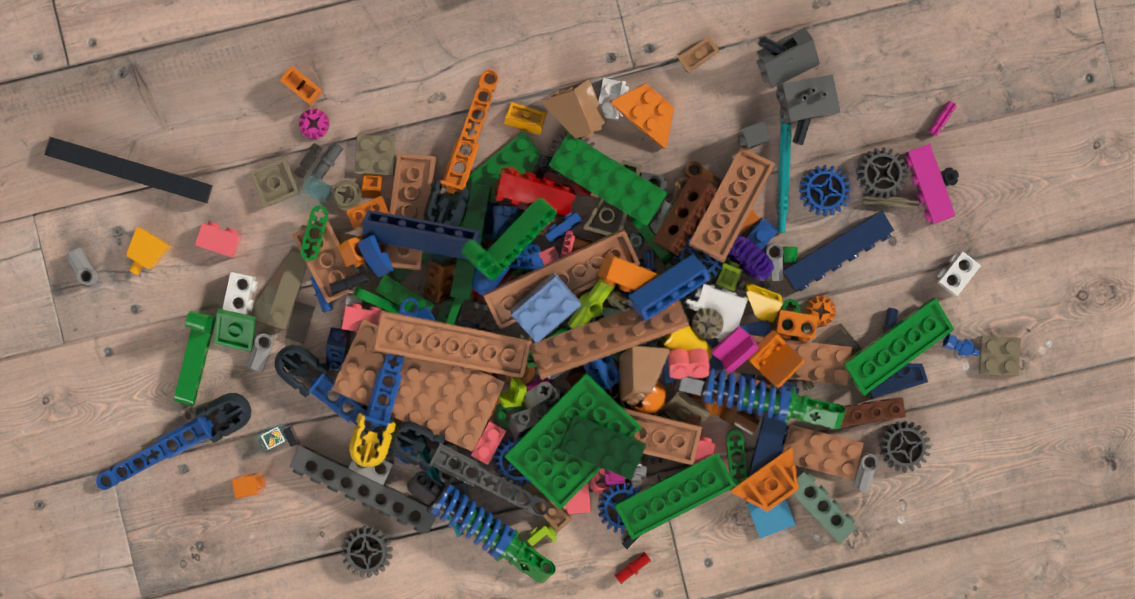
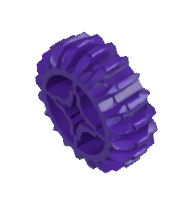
(751, 259)

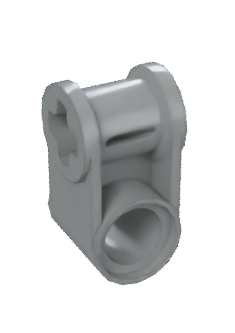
(541, 395)

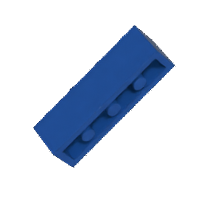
(669, 287)

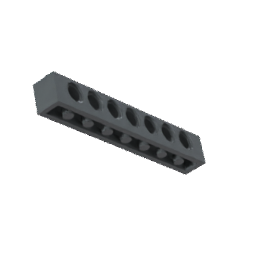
(340, 471)

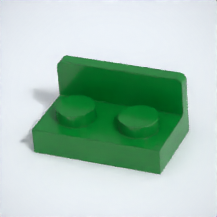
(449, 311)

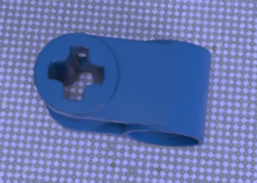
(527, 257)

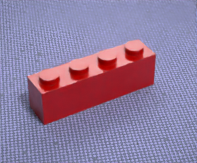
(528, 188)

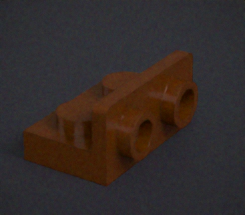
(439, 281)

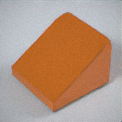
(371, 185)

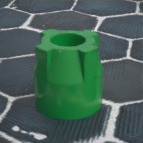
(790, 254)

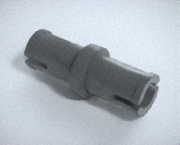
(327, 160)

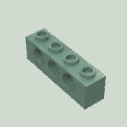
(840, 530)

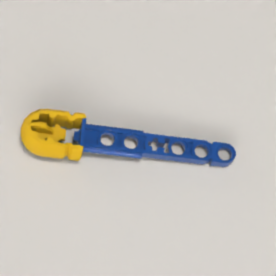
(378, 413)

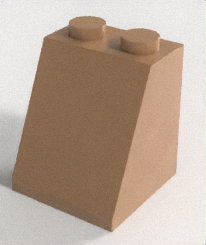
(576, 109)
(640, 371)

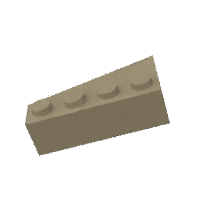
(607, 218)

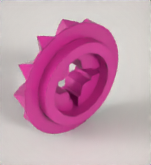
(313, 133)

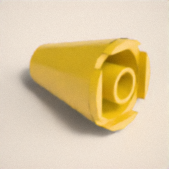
(686, 340)

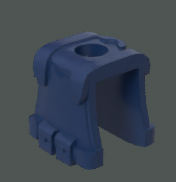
(499, 220)

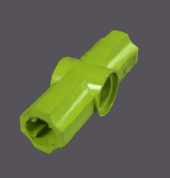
(591, 304)

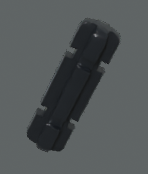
(540, 168)

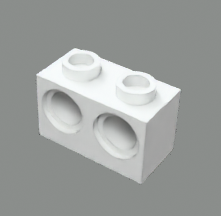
(961, 277)
(233, 292)

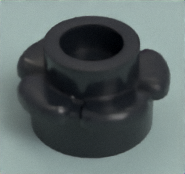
(954, 176)

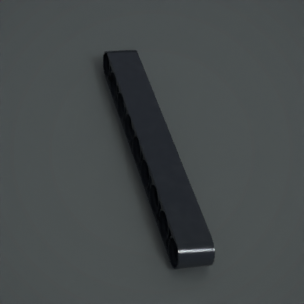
(128, 170)

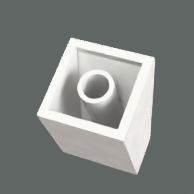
(729, 305)

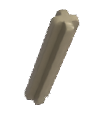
(898, 202)

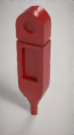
(579, 190)

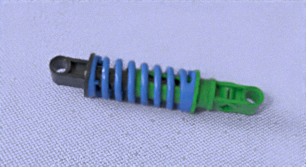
(782, 402)
(481, 525)

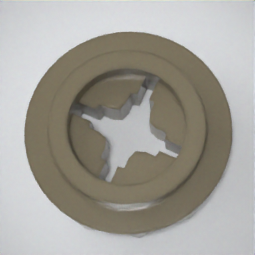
(342, 186)
(702, 316)

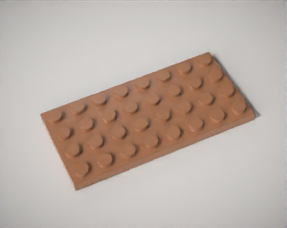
(431, 393)

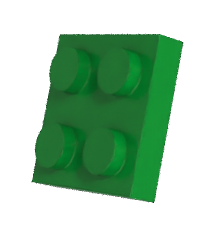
(235, 330)

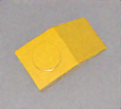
(763, 302)

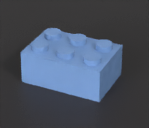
(545, 307)

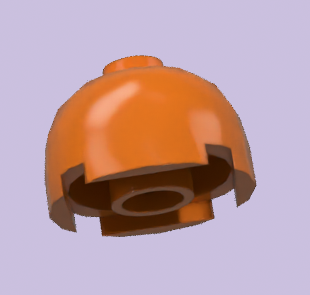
(654, 401)

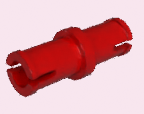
(632, 568)

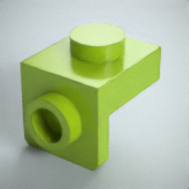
(729, 275)
(515, 393)
(537, 534)

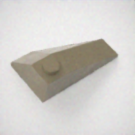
(281, 294)

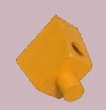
(146, 250)

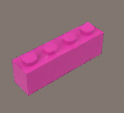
(929, 184)

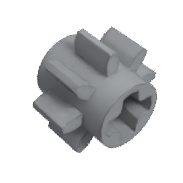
(640, 473)

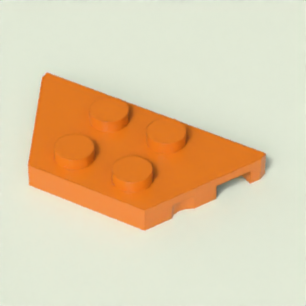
(647, 112)
(770, 483)

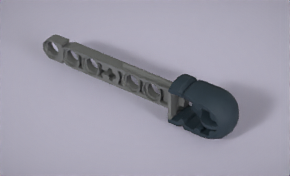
(440, 459)

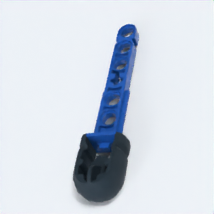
(320, 385)
(201, 429)

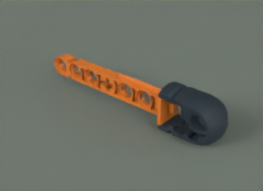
(456, 181)

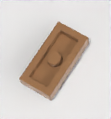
(698, 54)

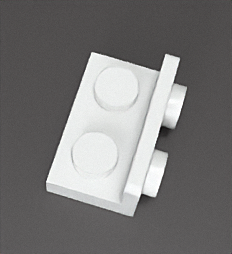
(610, 90)
(701, 298)

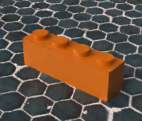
(625, 274)

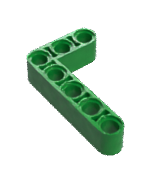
(512, 242)
(195, 356)

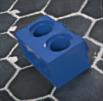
(603, 371)

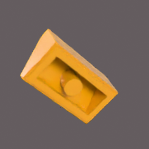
(525, 118)

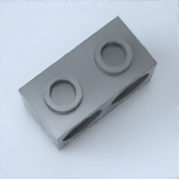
(371, 472)

